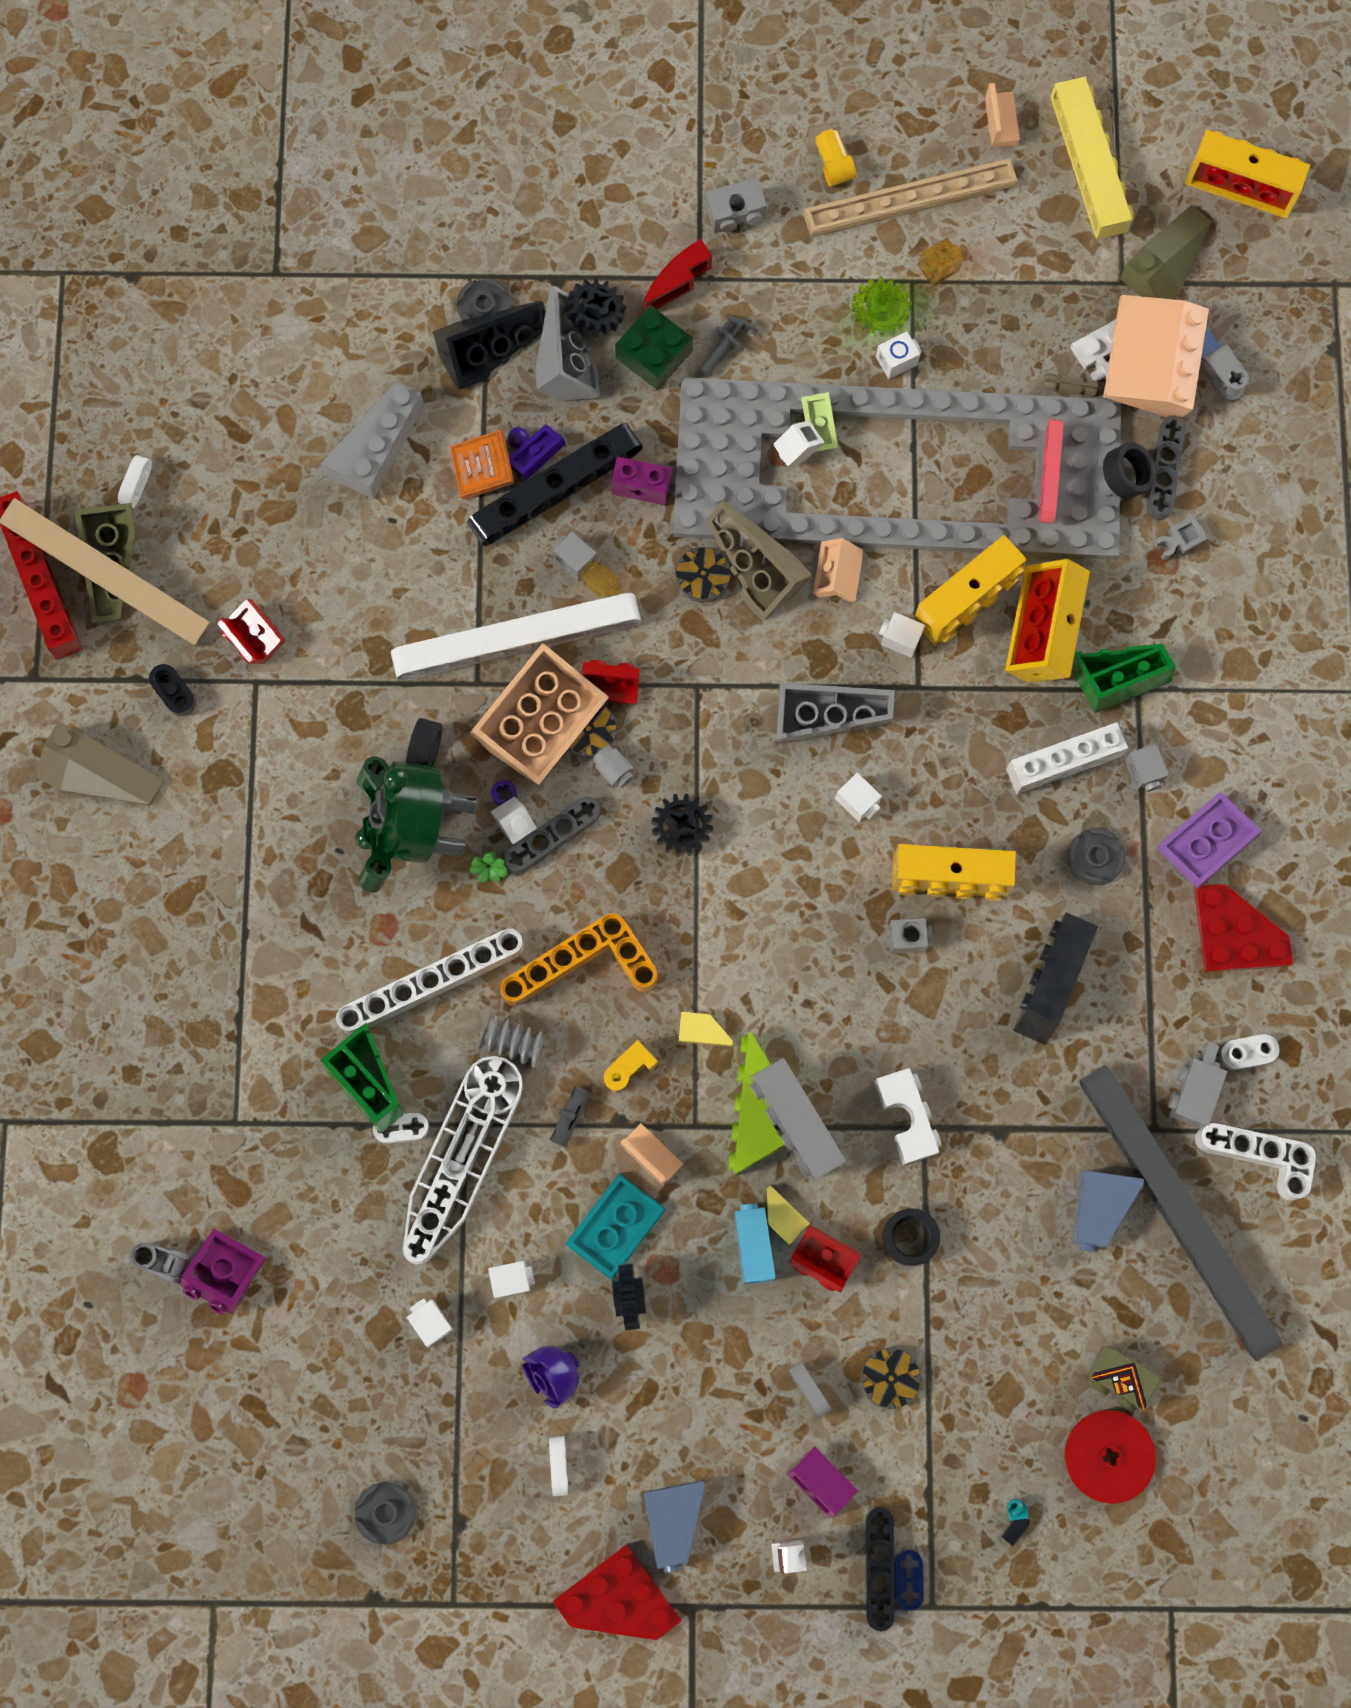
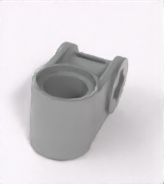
(1225, 372)
(165, 1262)

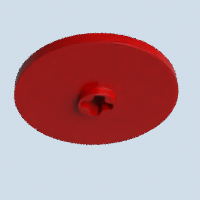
(1088, 1445)

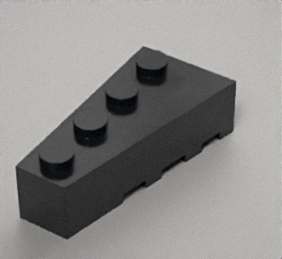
(1055, 979)

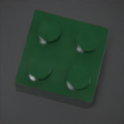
(653, 347)

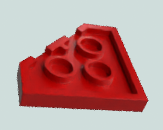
(1237, 933)
(618, 1600)

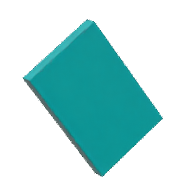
(615, 1226)

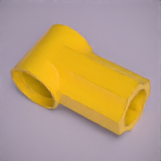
(837, 165)

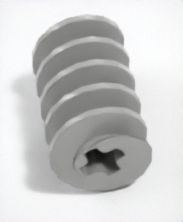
(512, 1040)

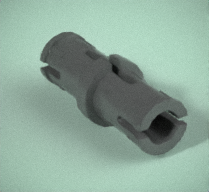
(570, 1116)

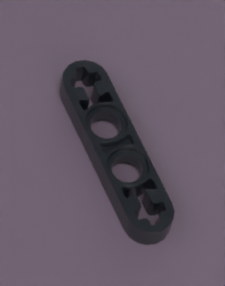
(875, 1568)

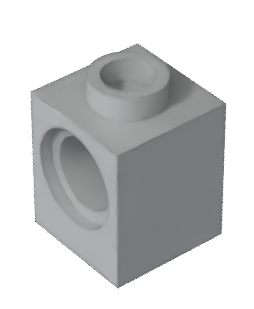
(573, 554)
(1146, 768)
(899, 944)

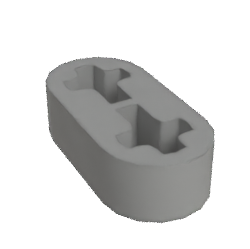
(809, 1390)

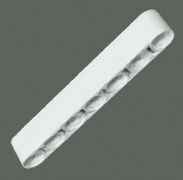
(439, 969)

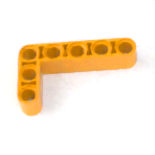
(580, 957)

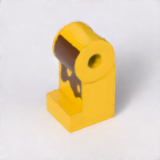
(628, 1065)

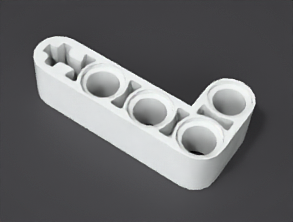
(1255, 1153)

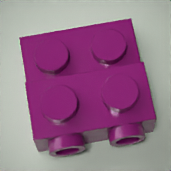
(221, 1272)

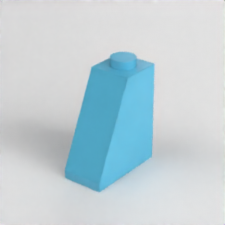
(754, 1245)

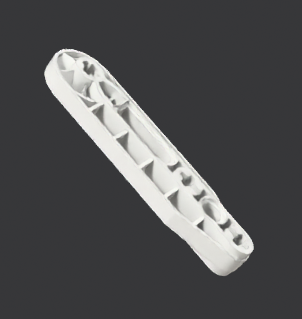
(452, 1173)

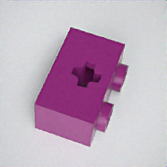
(641, 481)

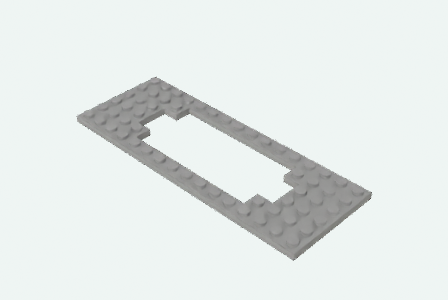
(722, 453)

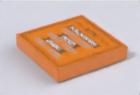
(482, 464)

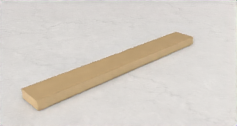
(910, 197)
(104, 572)

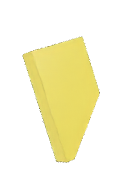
(702, 1029)
(783, 1217)

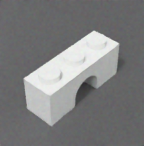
(901, 1090)

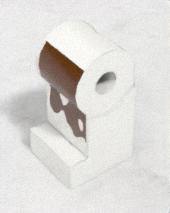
(788, 1556)

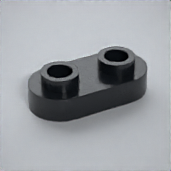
(173, 691)

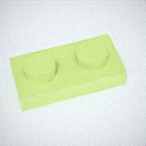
(819, 411)

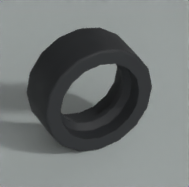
(1142, 464)
(424, 742)
(931, 1226)

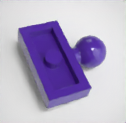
(533, 451)

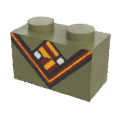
(1123, 1379)

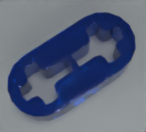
(901, 1579)

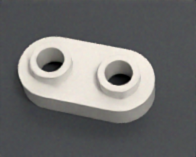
(1250, 1052)

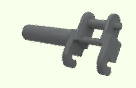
(728, 342)

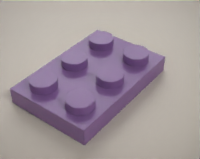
(1209, 840)

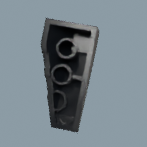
(482, 343)

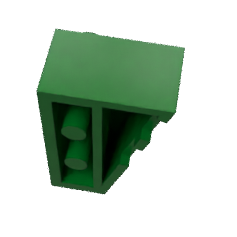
(1121, 674)
(363, 1078)

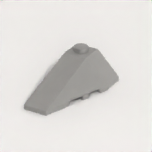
(563, 358)

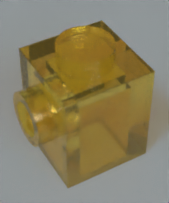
(940, 261)

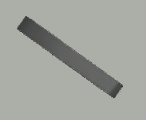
(1169, 468)
(549, 831)

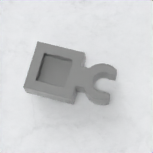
(1183, 536)

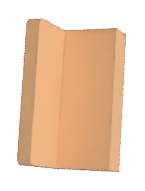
(1001, 118)
(838, 569)
(651, 1154)

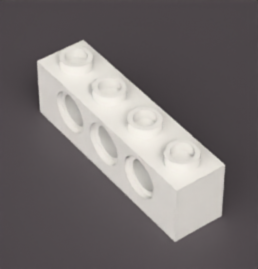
(1066, 758)

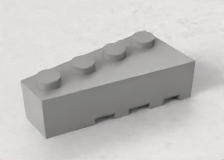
(373, 444)
(825, 710)
(796, 1119)

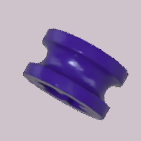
(501, 784)

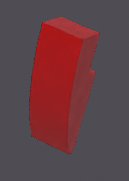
(679, 275)

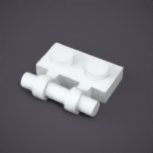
(1095, 349)

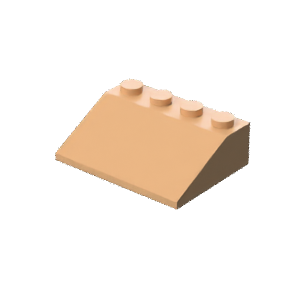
(1156, 354)
(538, 715)

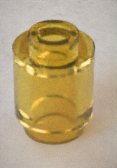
(601, 580)

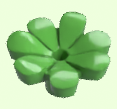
(488, 867)

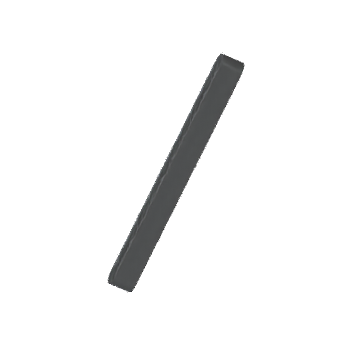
(1181, 1213)

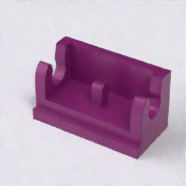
(822, 1482)

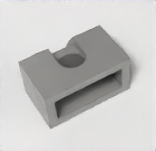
(744, 195)

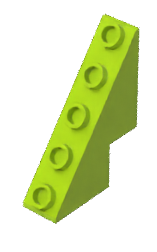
(754, 1131)

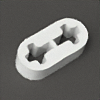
(135, 480)
(404, 1135)
(558, 1466)

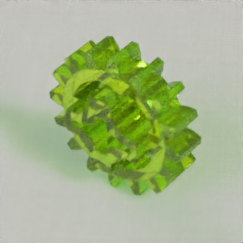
(879, 296)

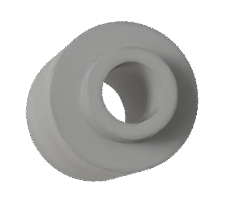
(613, 766)

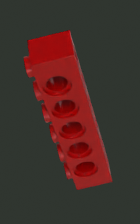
(41, 589)

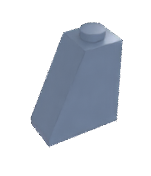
(1101, 1207)
(673, 1521)

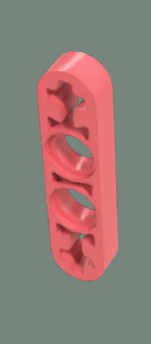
(1050, 471)

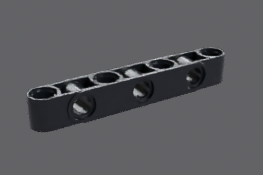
(537, 496)

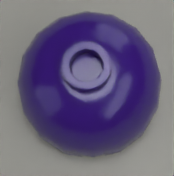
(553, 1373)

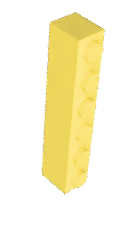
(1092, 158)

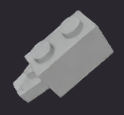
(1198, 1088)

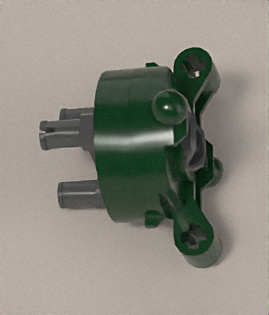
(405, 817)

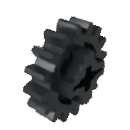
(595, 307)
(691, 831)
(629, 1296)

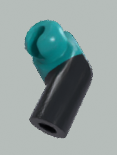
(1018, 1521)

